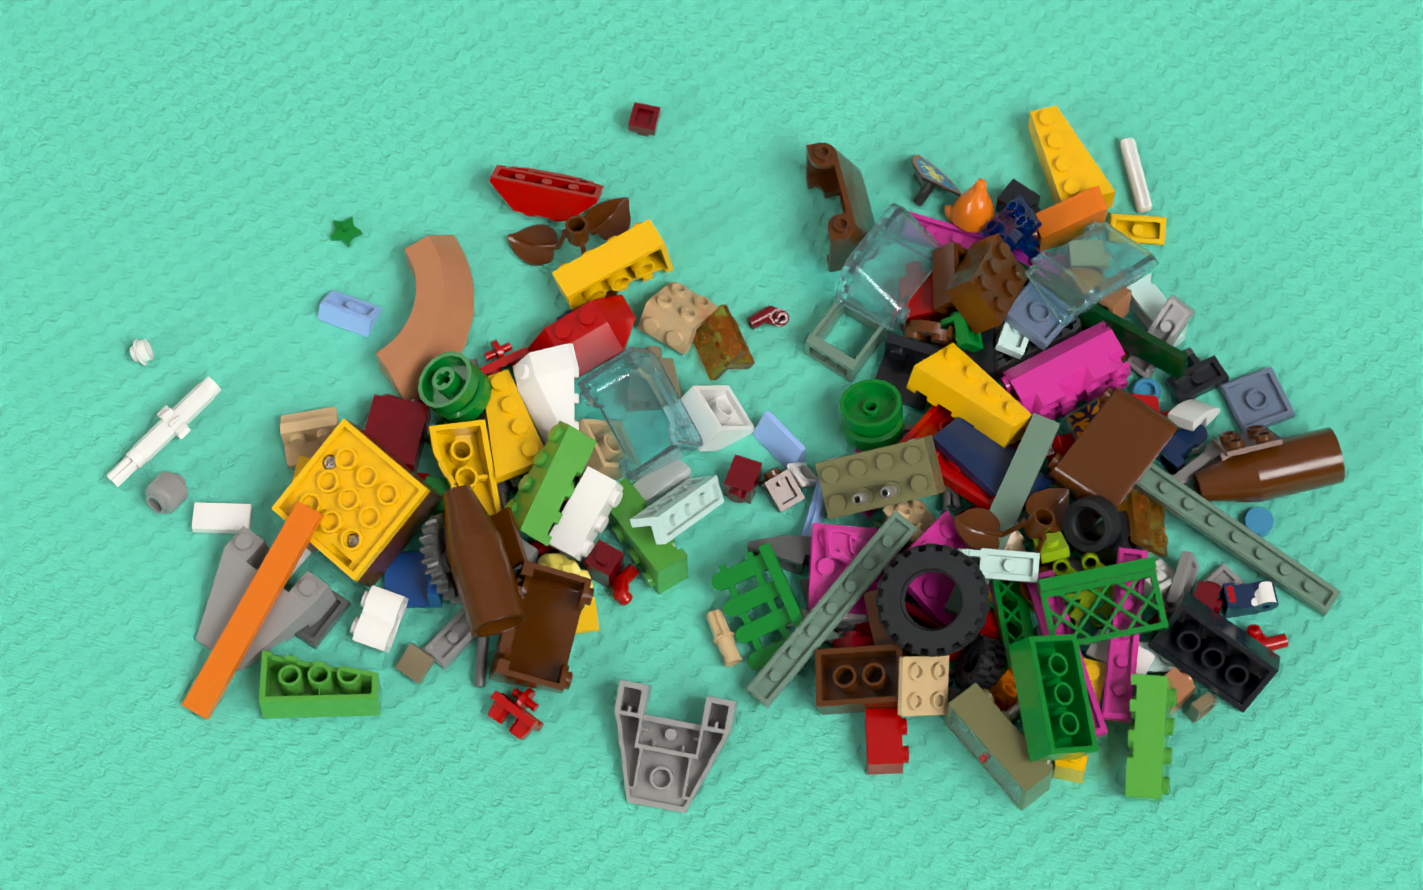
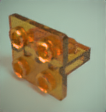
(721, 344)
(1146, 522)

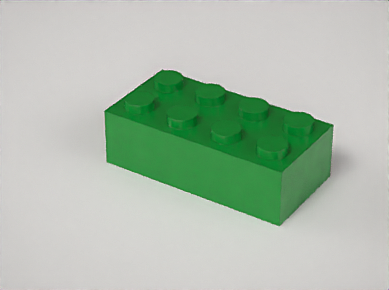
(1053, 697)

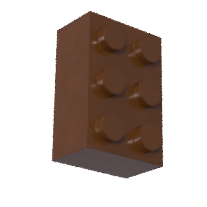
(986, 283)
(857, 678)

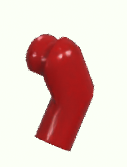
(620, 585)
(1273, 642)

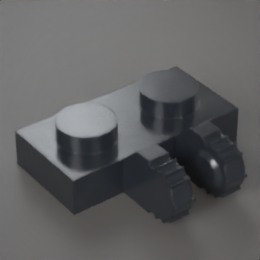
(1198, 378)

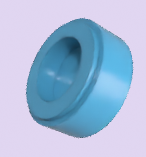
(1146, 386)
(1259, 521)

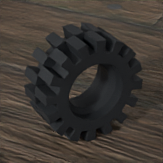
(981, 662)

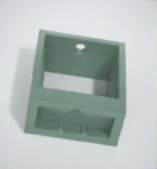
(832, 357)

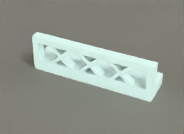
(680, 508)

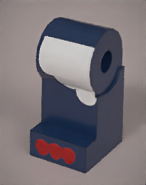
(1181, 447)
(1248, 598)

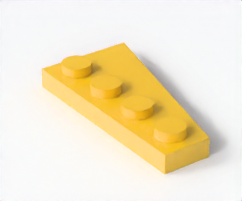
(510, 429)

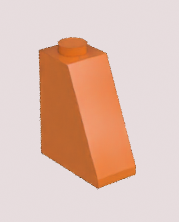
(1069, 218)

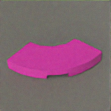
(843, 546)

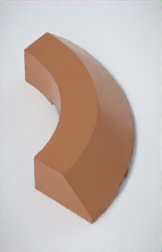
(439, 314)

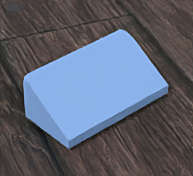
(348, 313)
(779, 440)

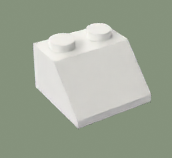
(717, 416)

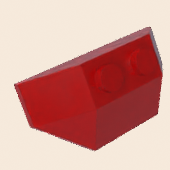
(544, 192)
(595, 330)

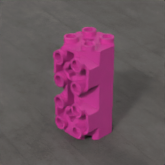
(1069, 373)

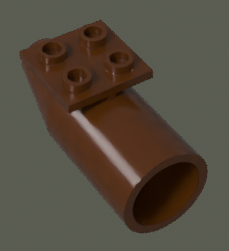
(1265, 467)
(482, 562)

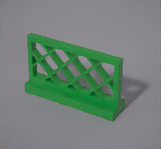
(1098, 578)

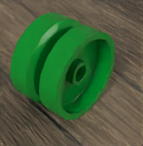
(454, 387)
(872, 414)

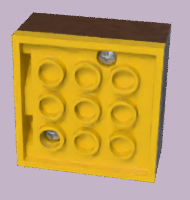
(366, 499)

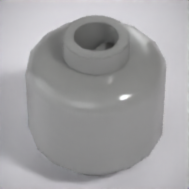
(166, 492)

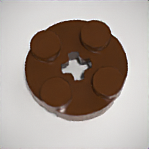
(929, 332)

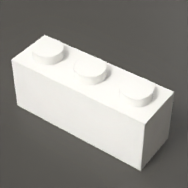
(585, 514)

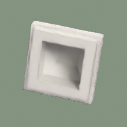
(802, 474)

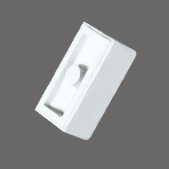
(662, 481)

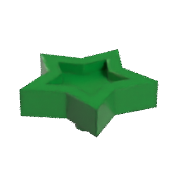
(345, 231)

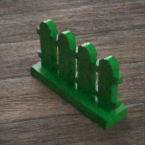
(756, 597)

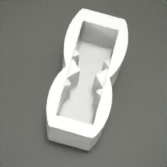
(379, 618)

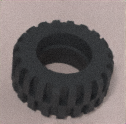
(892, 594)

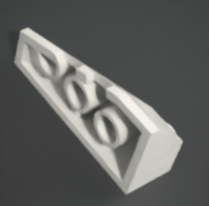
(547, 386)

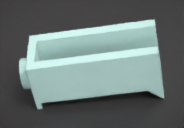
(1147, 302)

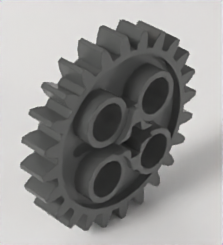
(437, 560)

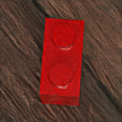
(884, 741)

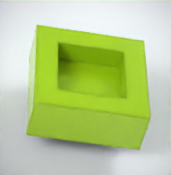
(1053, 547)

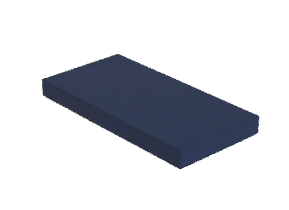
(980, 456)

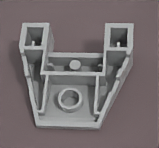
(291, 612)
(664, 756)

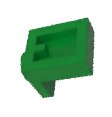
(964, 335)

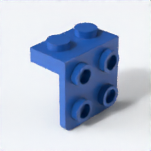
(408, 578)

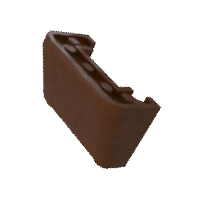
(840, 177)
(1112, 449)
(540, 648)

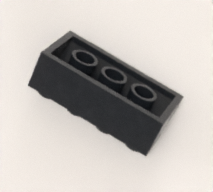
(1215, 652)

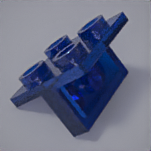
(1016, 226)

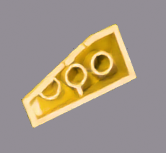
(466, 459)

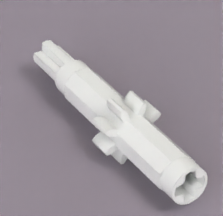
(172, 423)

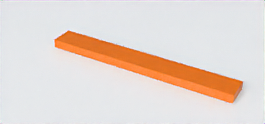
(252, 610)

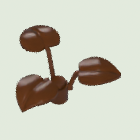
(537, 243)
(1045, 510)

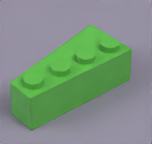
(550, 481)
(661, 564)
(316, 690)
(1150, 738)

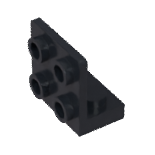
(898, 362)

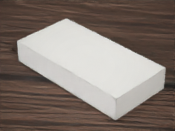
(221, 517)

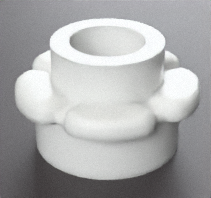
(141, 351)

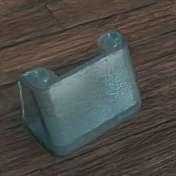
(887, 268)
(1088, 270)
(641, 411)

